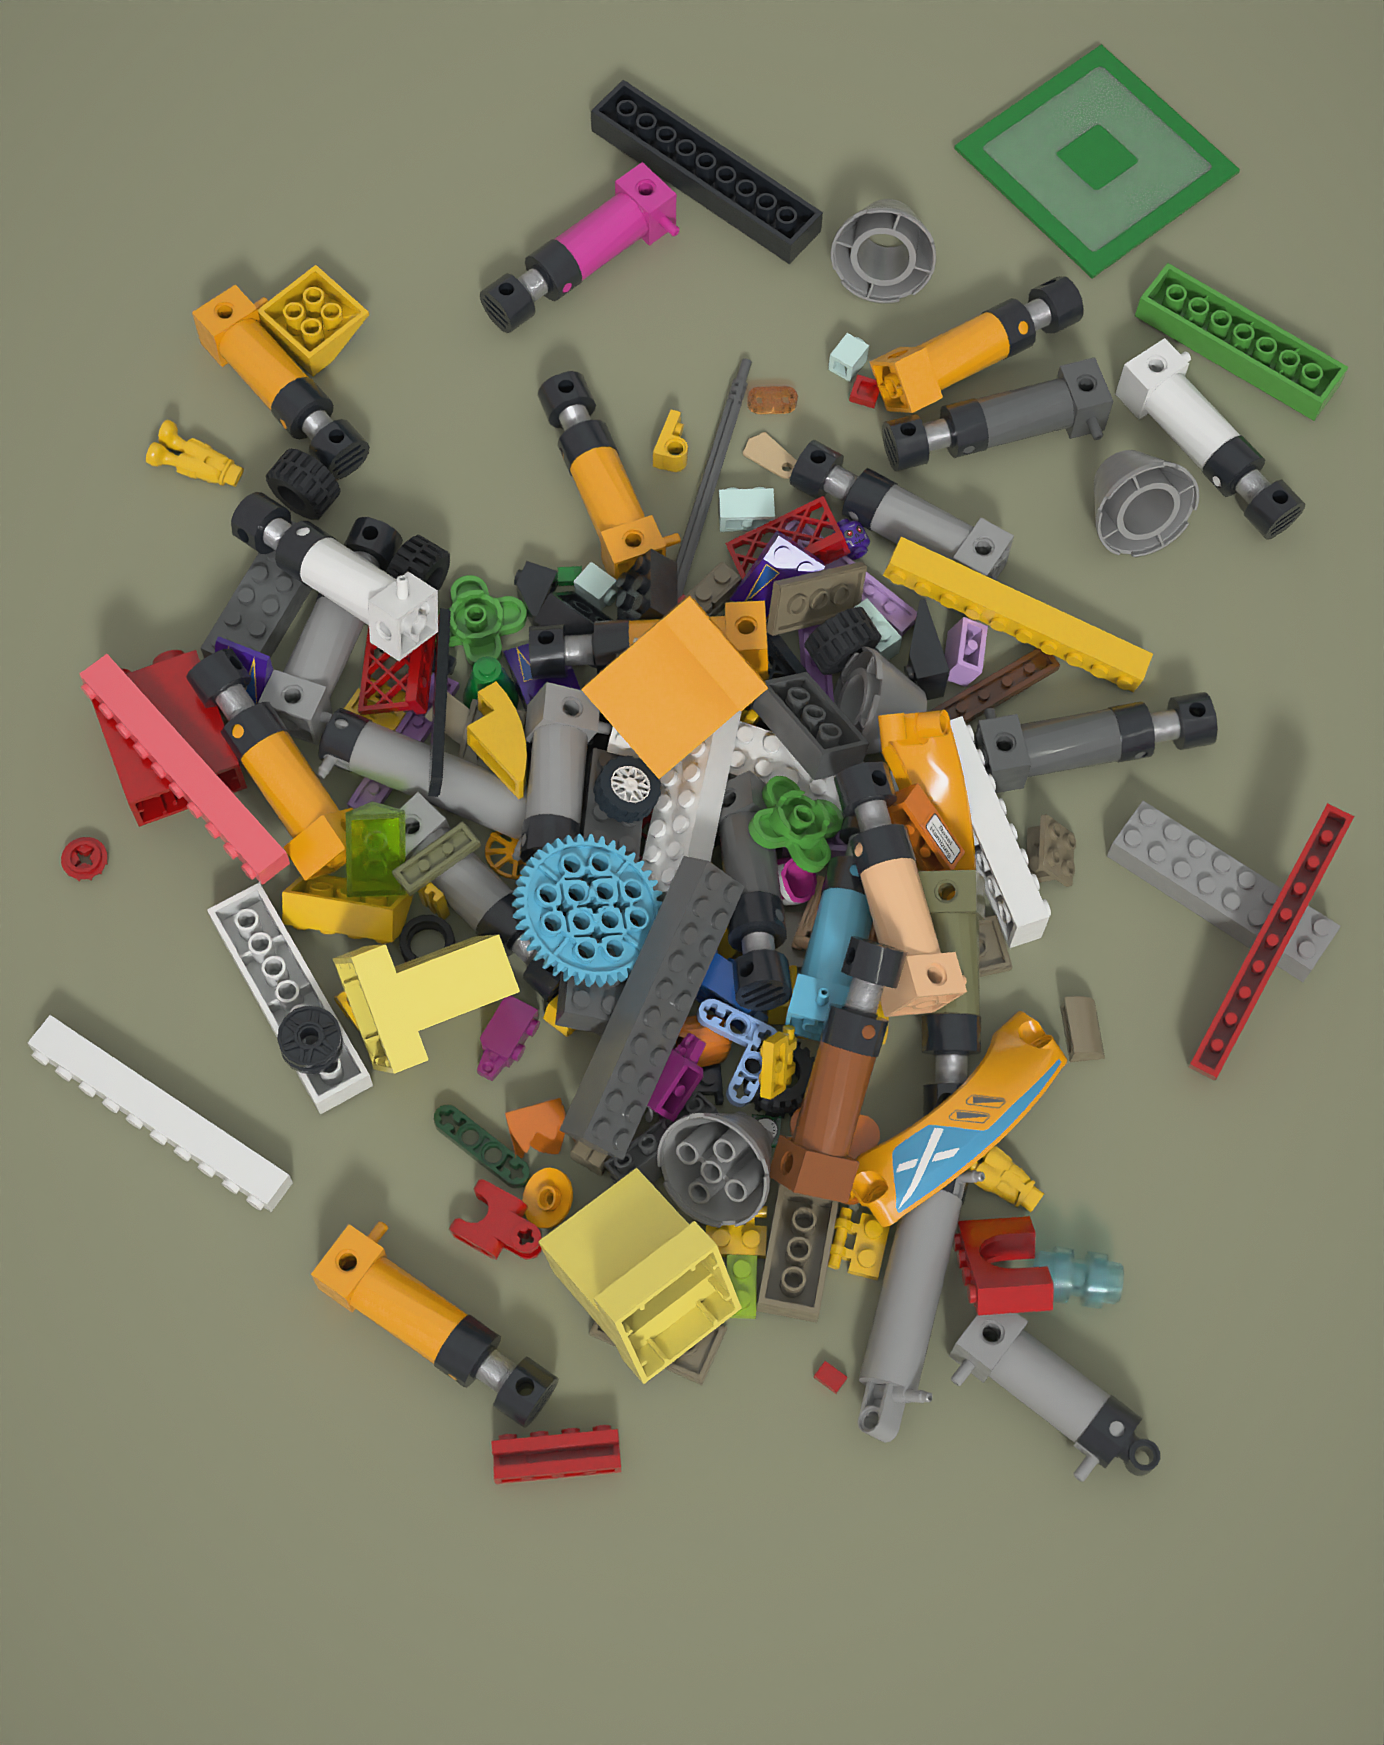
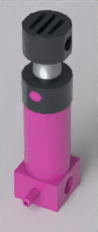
(639, 210)

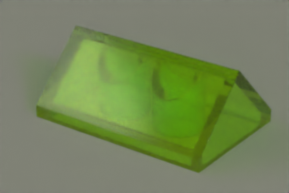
(374, 850)

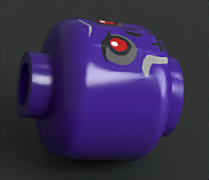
(855, 538)

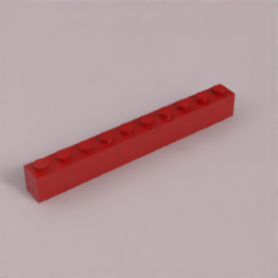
(1271, 942)

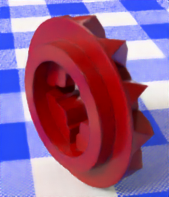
(84, 846)

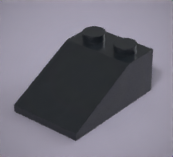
(926, 658)

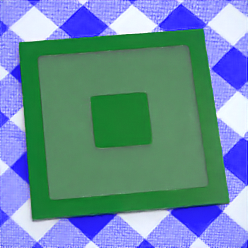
(1096, 160)

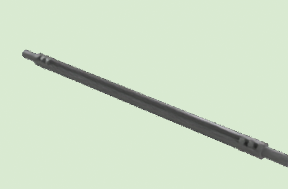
(711, 474)

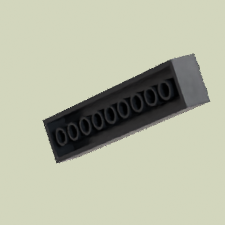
(706, 171)

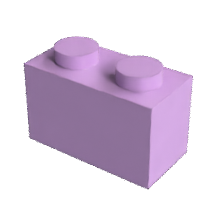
(965, 651)

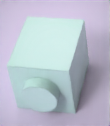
(848, 357)
(596, 586)

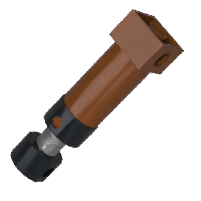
(817, 1154)

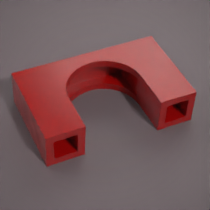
(999, 1288)

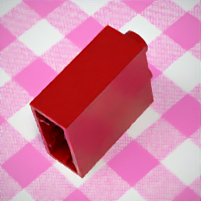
(201, 728)

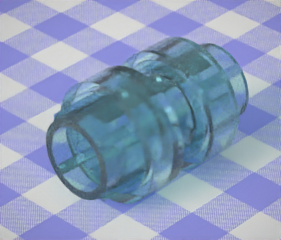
(1092, 1279)

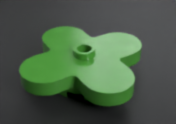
(481, 620)
(796, 824)

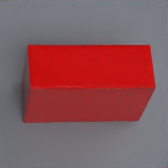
(830, 1377)

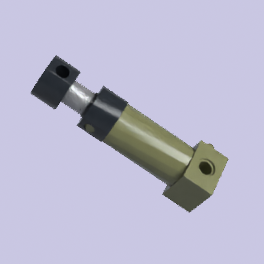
(955, 1028)

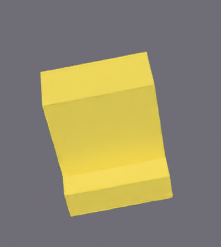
(412, 996)
(642, 1274)

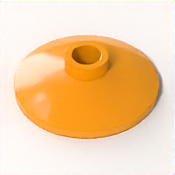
(539, 1196)

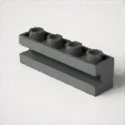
(644, 1149)

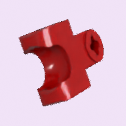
(500, 1227)

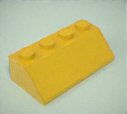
(325, 907)

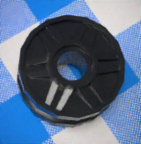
(307, 1022)

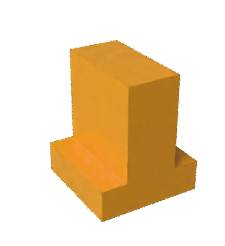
(674, 686)

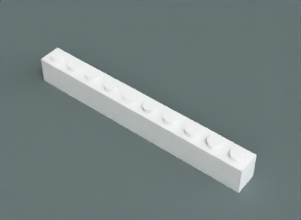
(160, 1113)

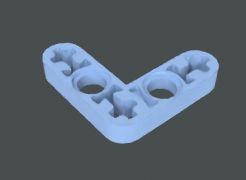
(747, 1039)

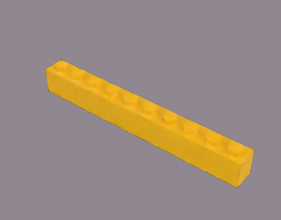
(1017, 615)

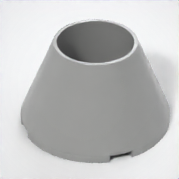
(879, 271)
(1142, 502)
(874, 688)

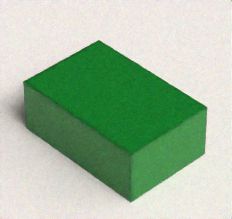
(567, 575)

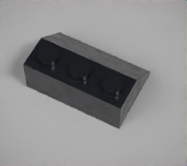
(572, 611)

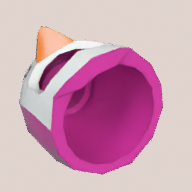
(795, 883)

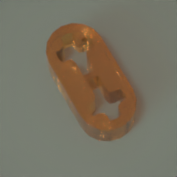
(772, 400)

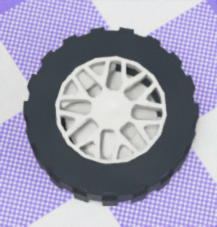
(626, 776)

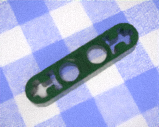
(479, 1149)

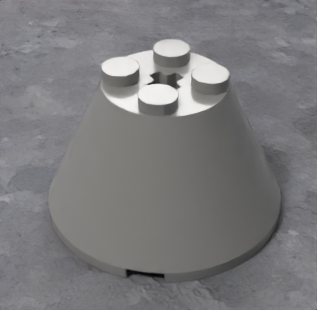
(717, 1166)

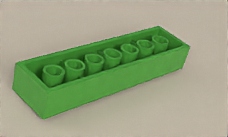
(1241, 341)

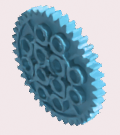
(560, 947)

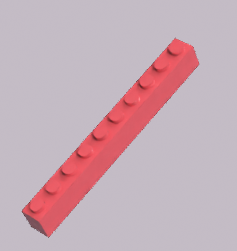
(185, 770)

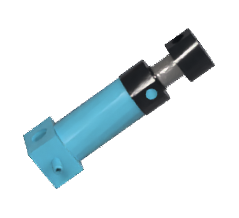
(840, 915)

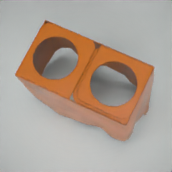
(537, 1127)

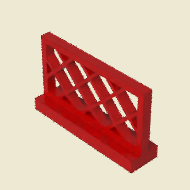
(827, 549)
(417, 680)

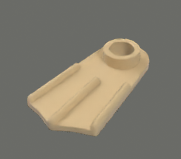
(769, 455)

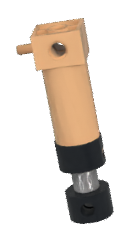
(896, 894)

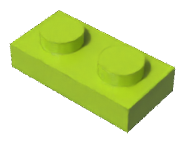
(743, 1275)

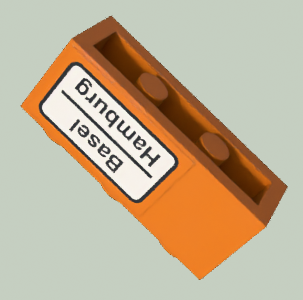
(930, 837)

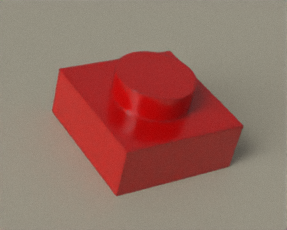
(865, 392)

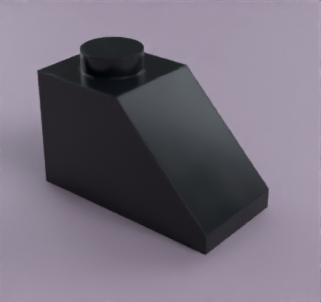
(534, 586)

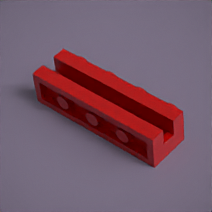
(557, 1455)

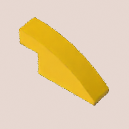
(500, 738)

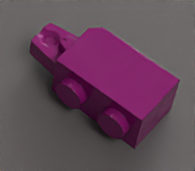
(506, 1035)
(678, 1078)

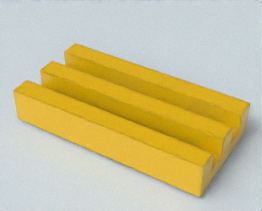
(436, 901)

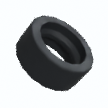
(421, 923)

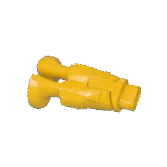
(196, 459)
(1007, 1180)

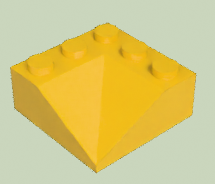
(312, 319)

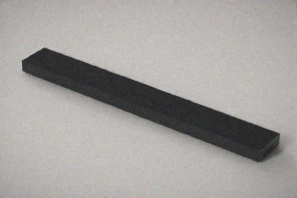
(439, 703)

